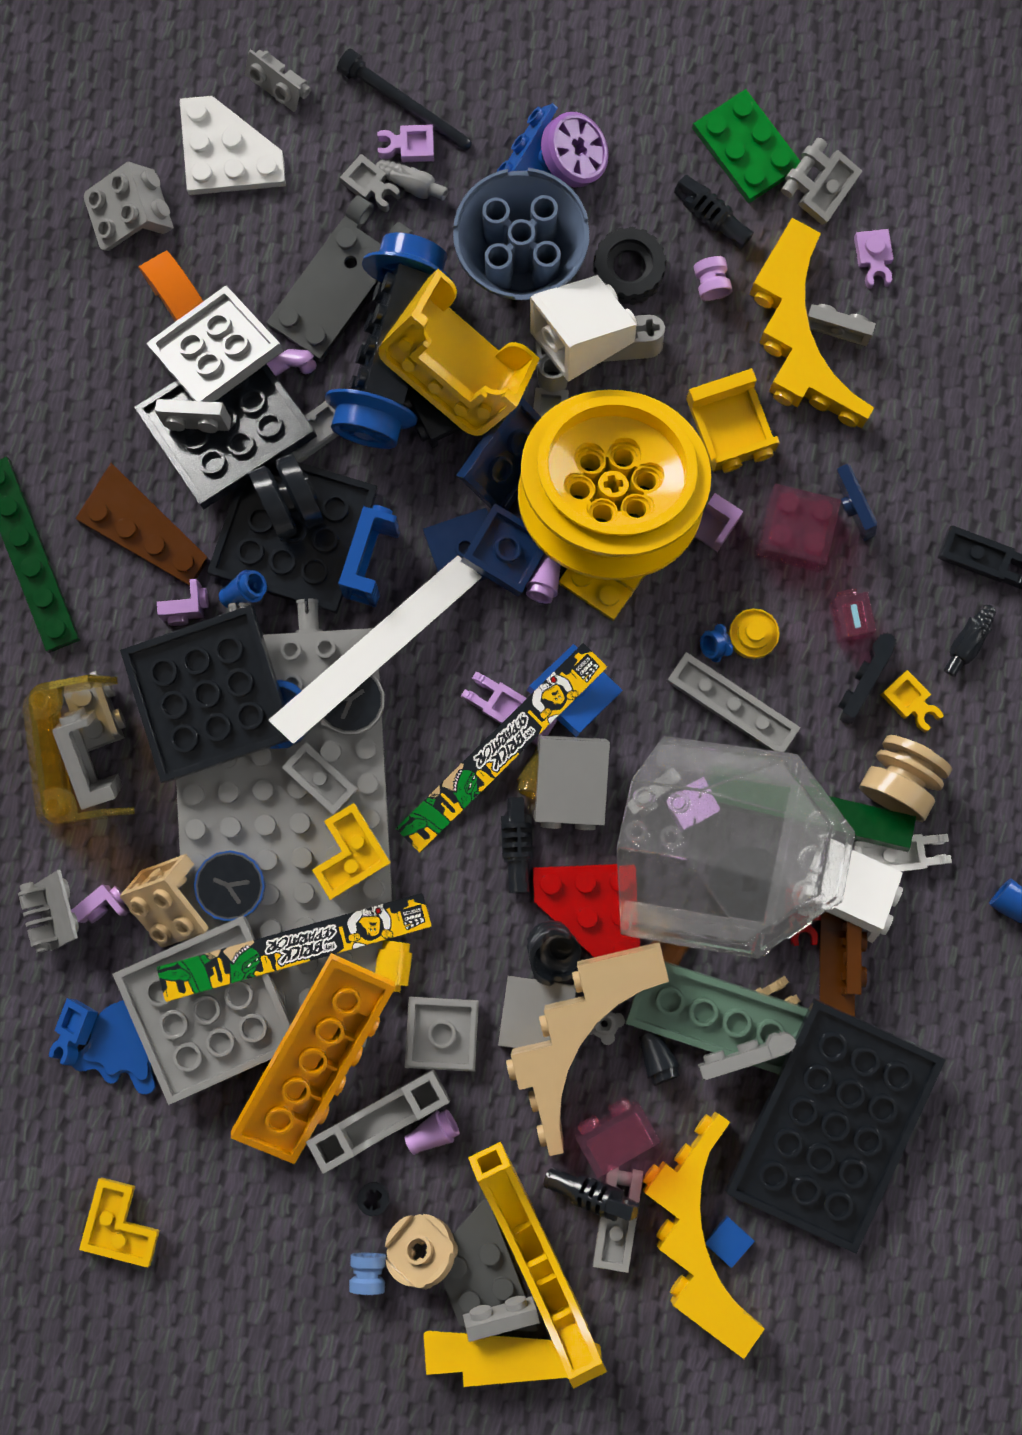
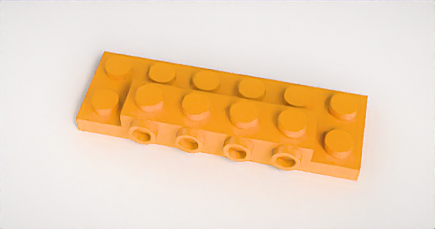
(313, 1059)

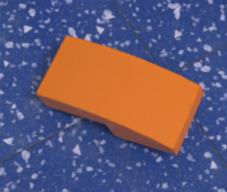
(171, 285)

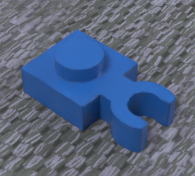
(74, 1029)

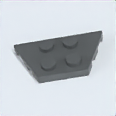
(483, 1266)

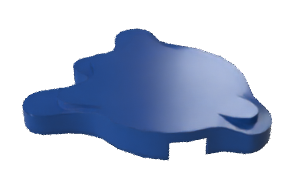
(117, 1050)

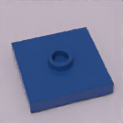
(588, 703)

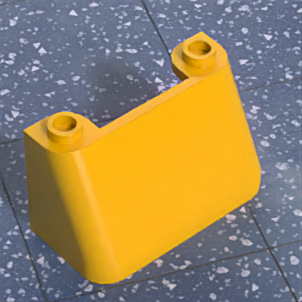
(454, 362)

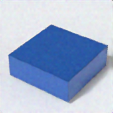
(729, 1241)

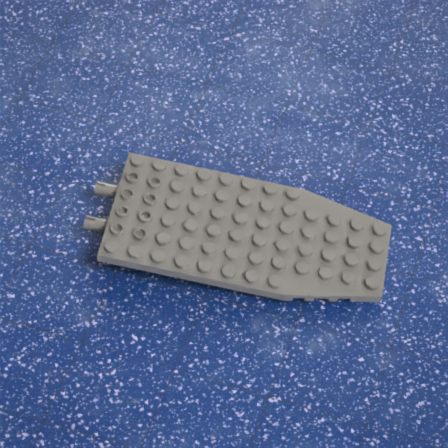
(270, 817)

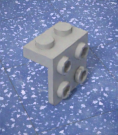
(125, 204)

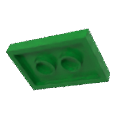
(746, 145)

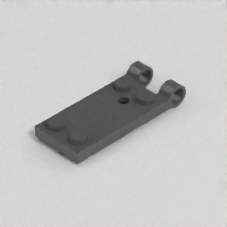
(328, 291)

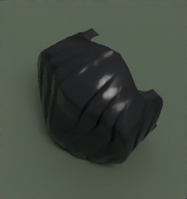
(552, 952)

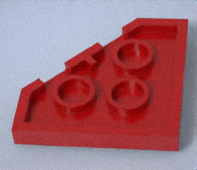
(586, 903)

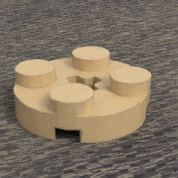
(400, 1251)

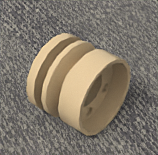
(908, 772)

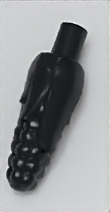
(970, 640)

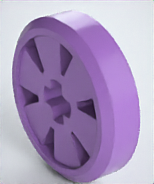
(559, 152)

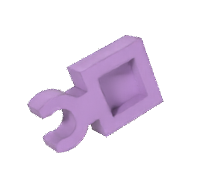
(413, 143)
(874, 252)

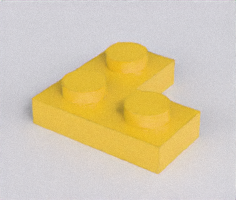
(359, 856)
(109, 1232)

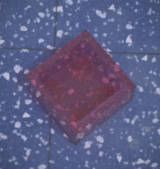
(798, 528)
(616, 1136)

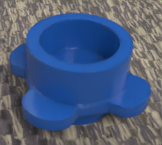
(716, 643)

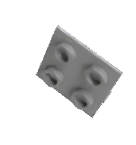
(59, 922)

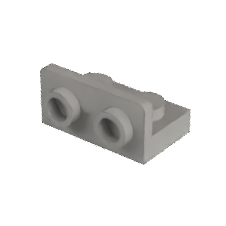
(109, 721)

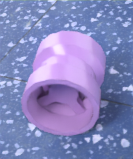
(712, 278)

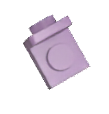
(93, 906)

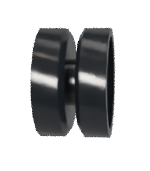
(286, 497)

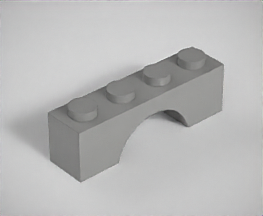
(378, 1121)

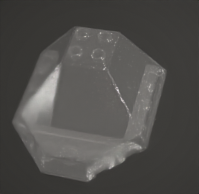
(728, 848)

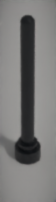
(353, 66)

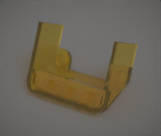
(49, 777)

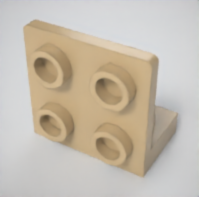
(161, 905)

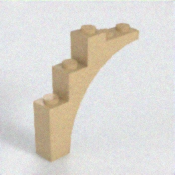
(545, 1065)

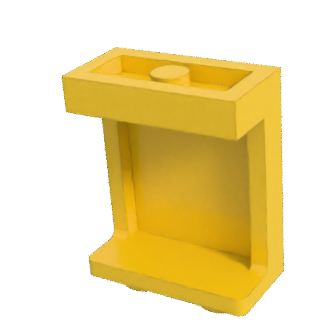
(731, 421)

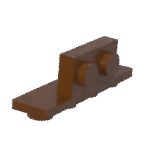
(841, 962)

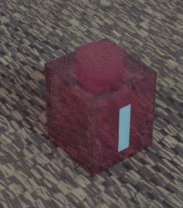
(852, 616)

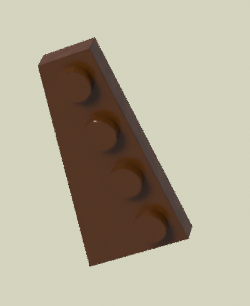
(133, 522)

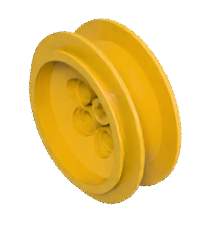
(597, 434)

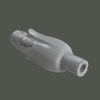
(412, 180)

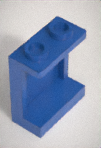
(352, 580)

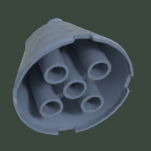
(521, 233)

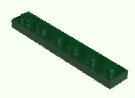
(33, 564)

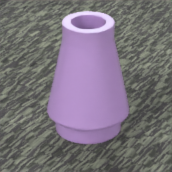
(544, 581)
(433, 1132)

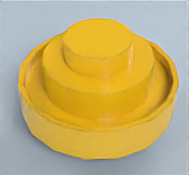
(754, 633)

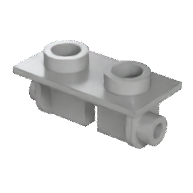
(267, 73)

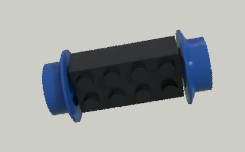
(373, 404)

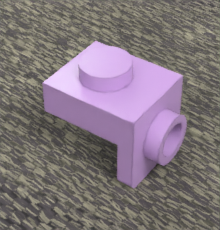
(179, 611)

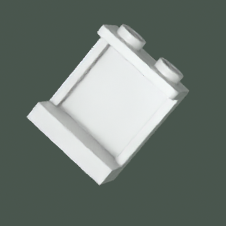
(869, 895)

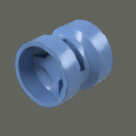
(367, 1268)

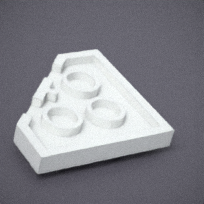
(225, 151)

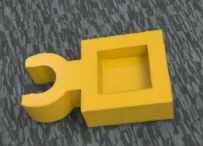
(909, 697)

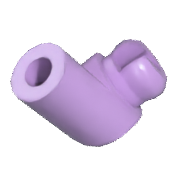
(293, 358)

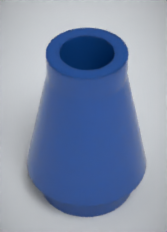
(245, 588)

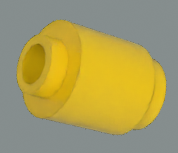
(394, 962)

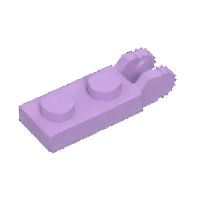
(502, 702)

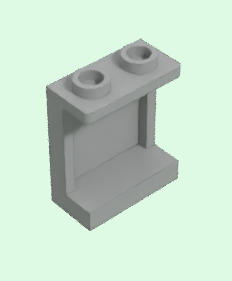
(78, 762)
(571, 781)

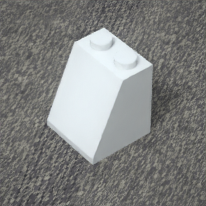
(580, 324)

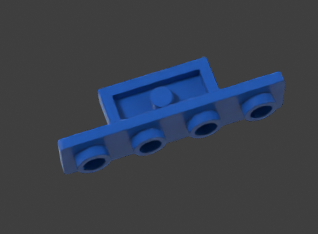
(527, 146)

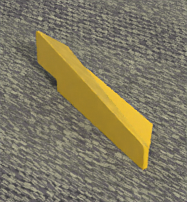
(492, 1358)

